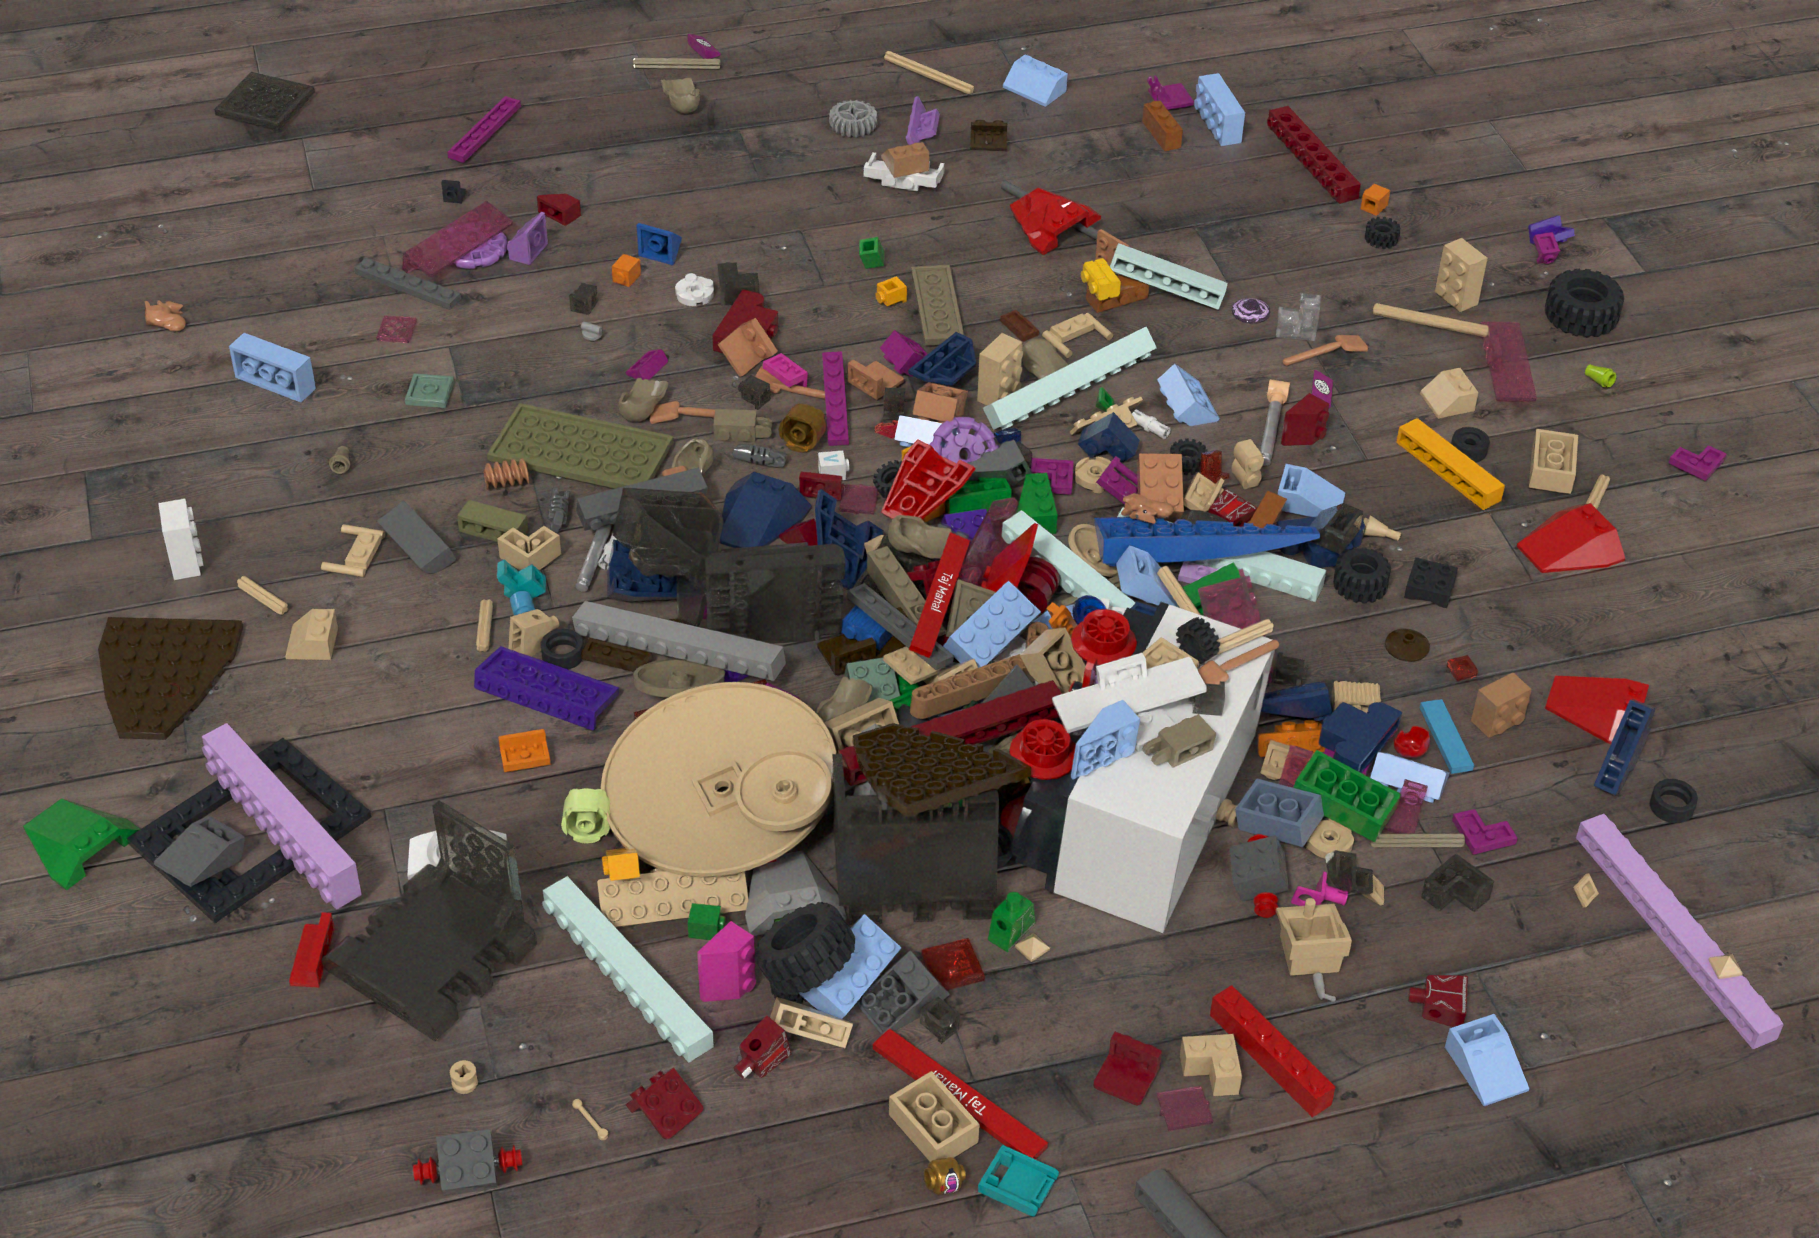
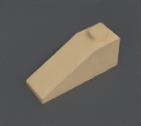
(811, 1022)

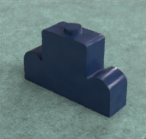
(1313, 553)
(1359, 735)
(1625, 747)

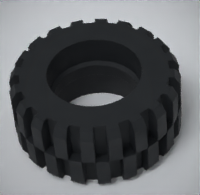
(1584, 303)
(805, 948)

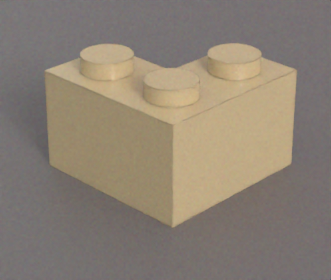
(523, 551)
(1213, 1057)

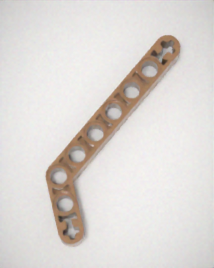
(970, 685)

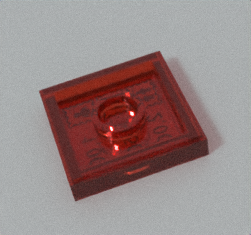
(953, 964)

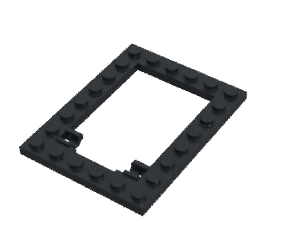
(223, 896)

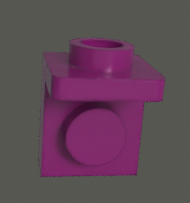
(1546, 247)

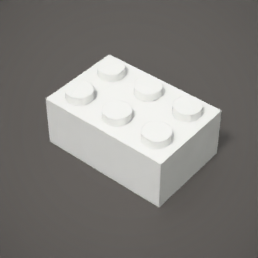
(180, 539)

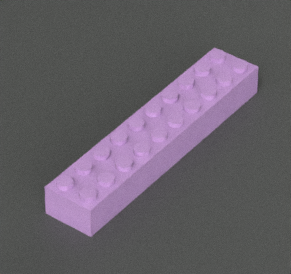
(281, 816)

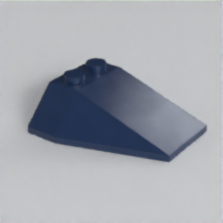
(760, 510)
(837, 530)
(1303, 700)

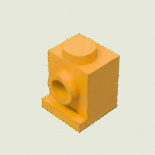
(891, 291)

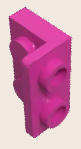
(786, 370)

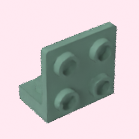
(878, 675)

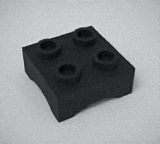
(1431, 582)

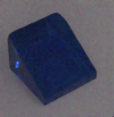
(1008, 435)

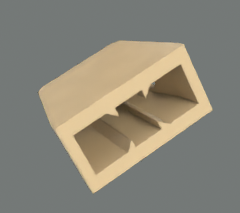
(528, 631)

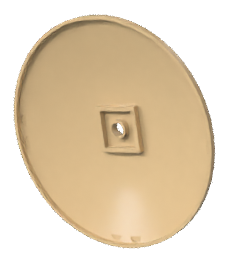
(677, 757)

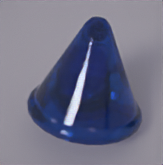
(1084, 606)

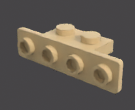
(1121, 411)

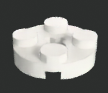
(694, 290)

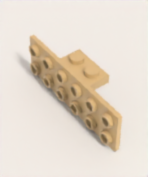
(668, 896)

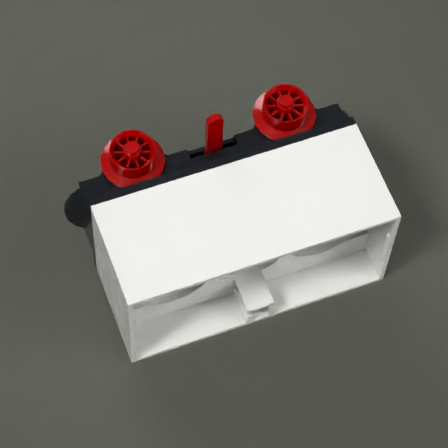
(1131, 827)

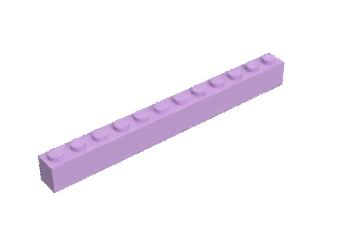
(1678, 930)

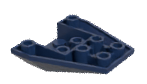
(628, 583)

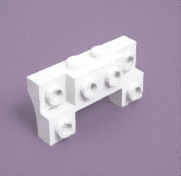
(878, 170)

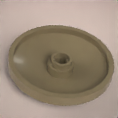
(674, 676)

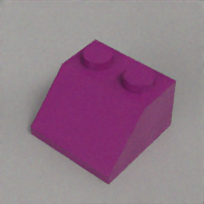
(902, 352)

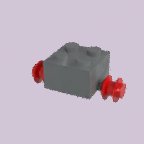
(1260, 872)
(466, 1163)

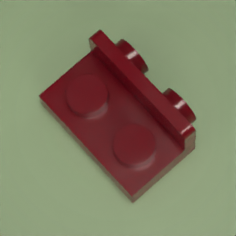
(812, 482)

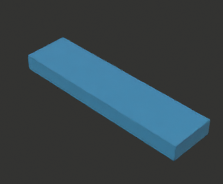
(1446, 736)

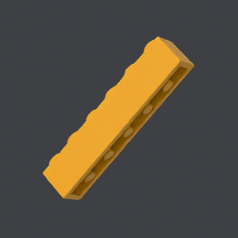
(1450, 464)

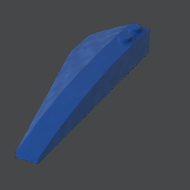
(1191, 541)

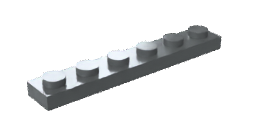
(407, 283)
(895, 622)

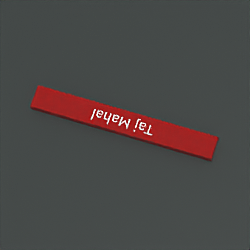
(939, 595)
(986, 1113)

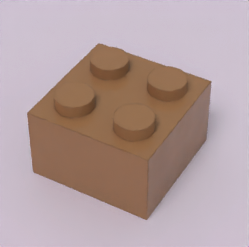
(1501, 705)

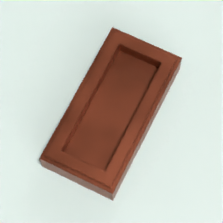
(1019, 325)

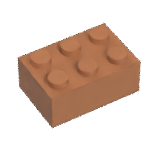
(939, 402)
(1161, 480)

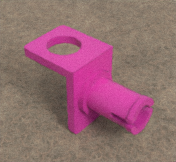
(1322, 892)

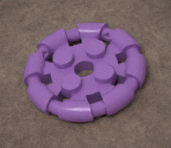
(486, 253)
(963, 440)

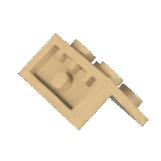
(911, 666)

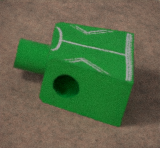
(1016, 916)

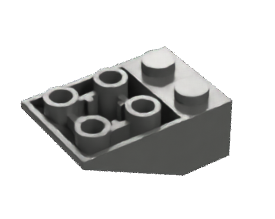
(1002, 463)
(202, 851)
(901, 994)

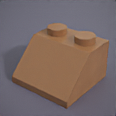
(907, 159)

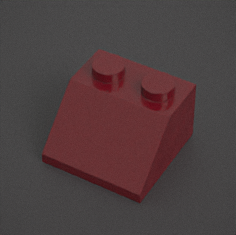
(1305, 421)

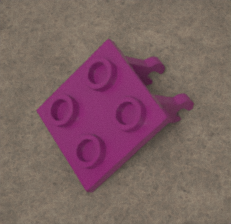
(1170, 95)

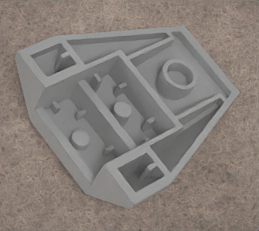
(782, 888)

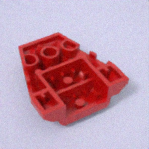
(1049, 214)

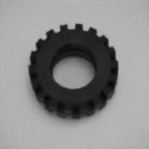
(1362, 575)

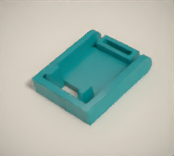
(1023, 1184)

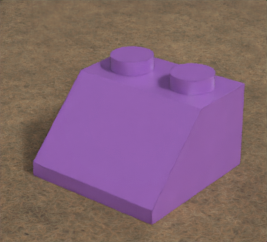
(529, 240)

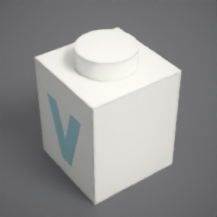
(833, 463)

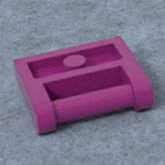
(1117, 484)

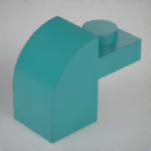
(527, 579)

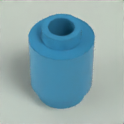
(521, 602)

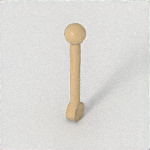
(602, 1133)

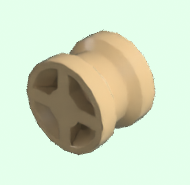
(1227, 813)
(466, 1083)

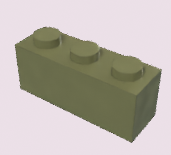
(489, 521)

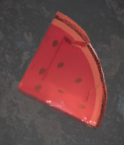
(887, 429)

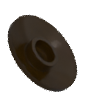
(1407, 645)

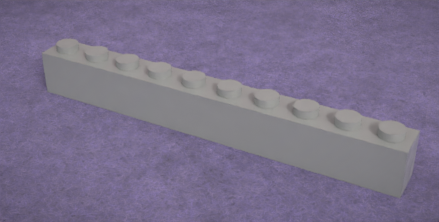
(679, 640)

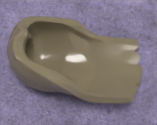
(682, 94)
(1041, 358)
(642, 399)
(694, 455)
(915, 536)
(848, 696)

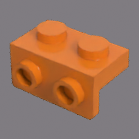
(524, 750)

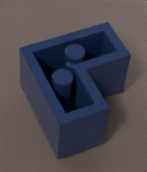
(1110, 435)

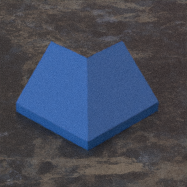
(657, 244)

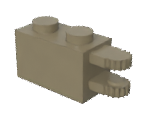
(740, 425)
(1181, 742)

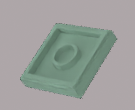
(429, 390)

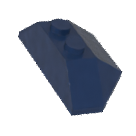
(946, 362)

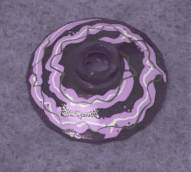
(1251, 310)

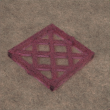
(397, 319)

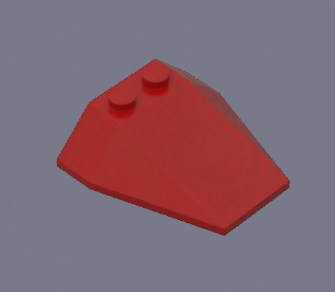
(924, 482)
(1573, 541)
(1010, 562)
(1594, 702)

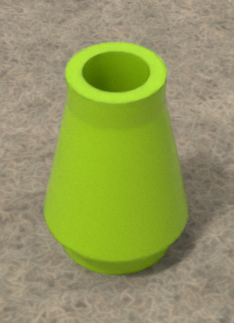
(1601, 375)

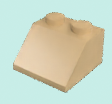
(1450, 394)
(313, 636)

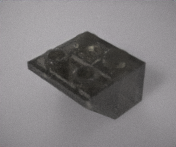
(1337, 527)

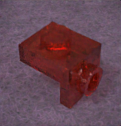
(1212, 466)

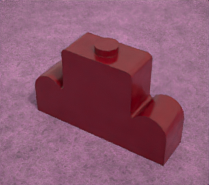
(745, 308)

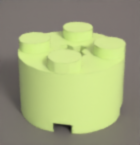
(585, 815)

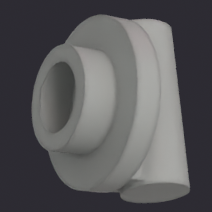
(590, 331)

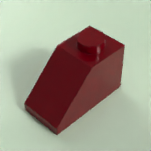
(559, 207)
(801, 533)

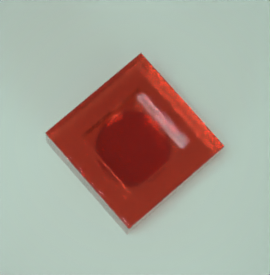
(1462, 668)

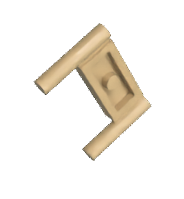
(1073, 328)
(360, 553)

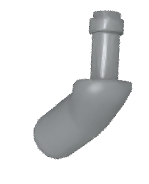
(1320, 987)

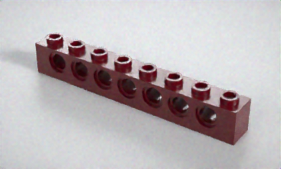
(1313, 154)

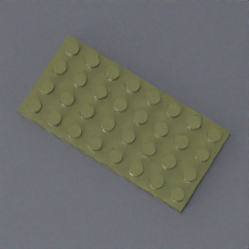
(580, 447)

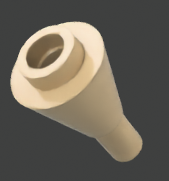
(1376, 528)

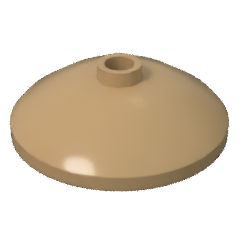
(1084, 544)

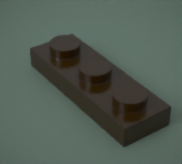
(614, 655)

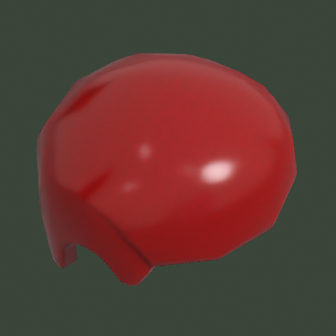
(1412, 744)

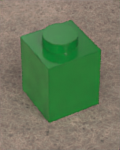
(871, 252)
(705, 921)

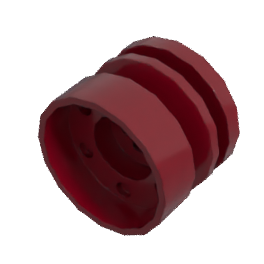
(1039, 582)

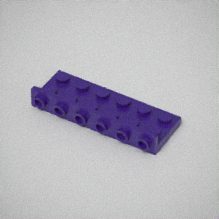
(544, 687)

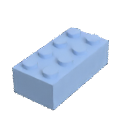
(1219, 109)
(272, 367)
(992, 627)
(871, 955)

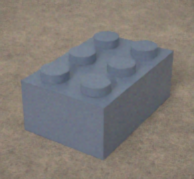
(1279, 811)

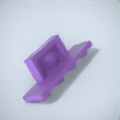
(922, 123)

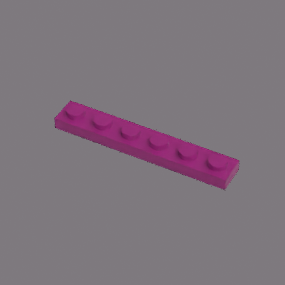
(484, 129)
(835, 398)

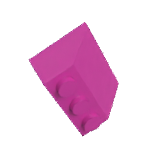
(727, 965)

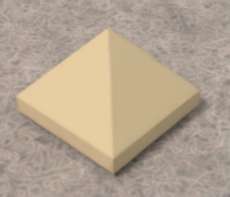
(873, 544)
(1585, 890)
(1378, 892)
(1032, 947)
(1725, 966)

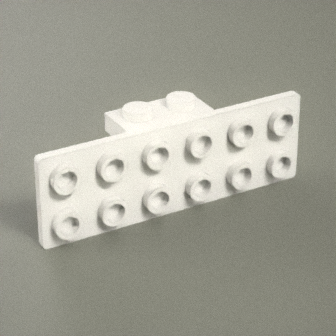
(1132, 682)

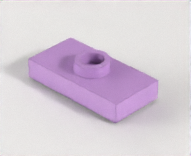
(1192, 572)

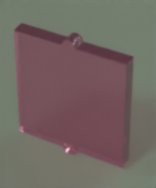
(858, 499)
(1184, 1108)

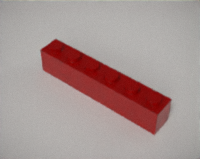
(1272, 1051)

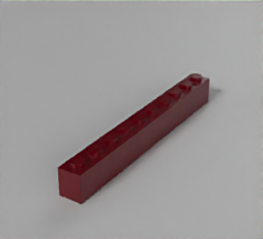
(979, 722)

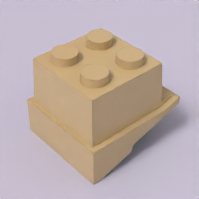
(1313, 938)

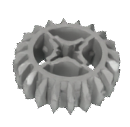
(853, 118)

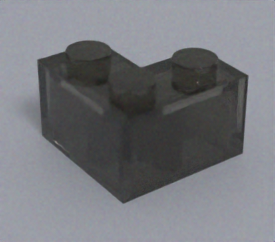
(732, 283)
(1457, 881)

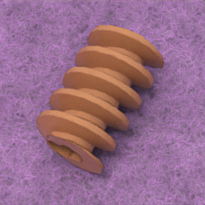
(505, 473)

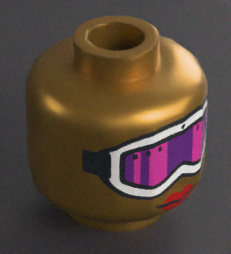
(944, 1175)

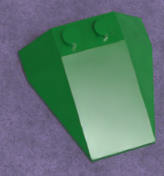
(71, 834)

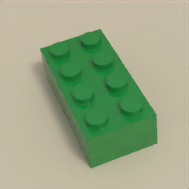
(1349, 795)

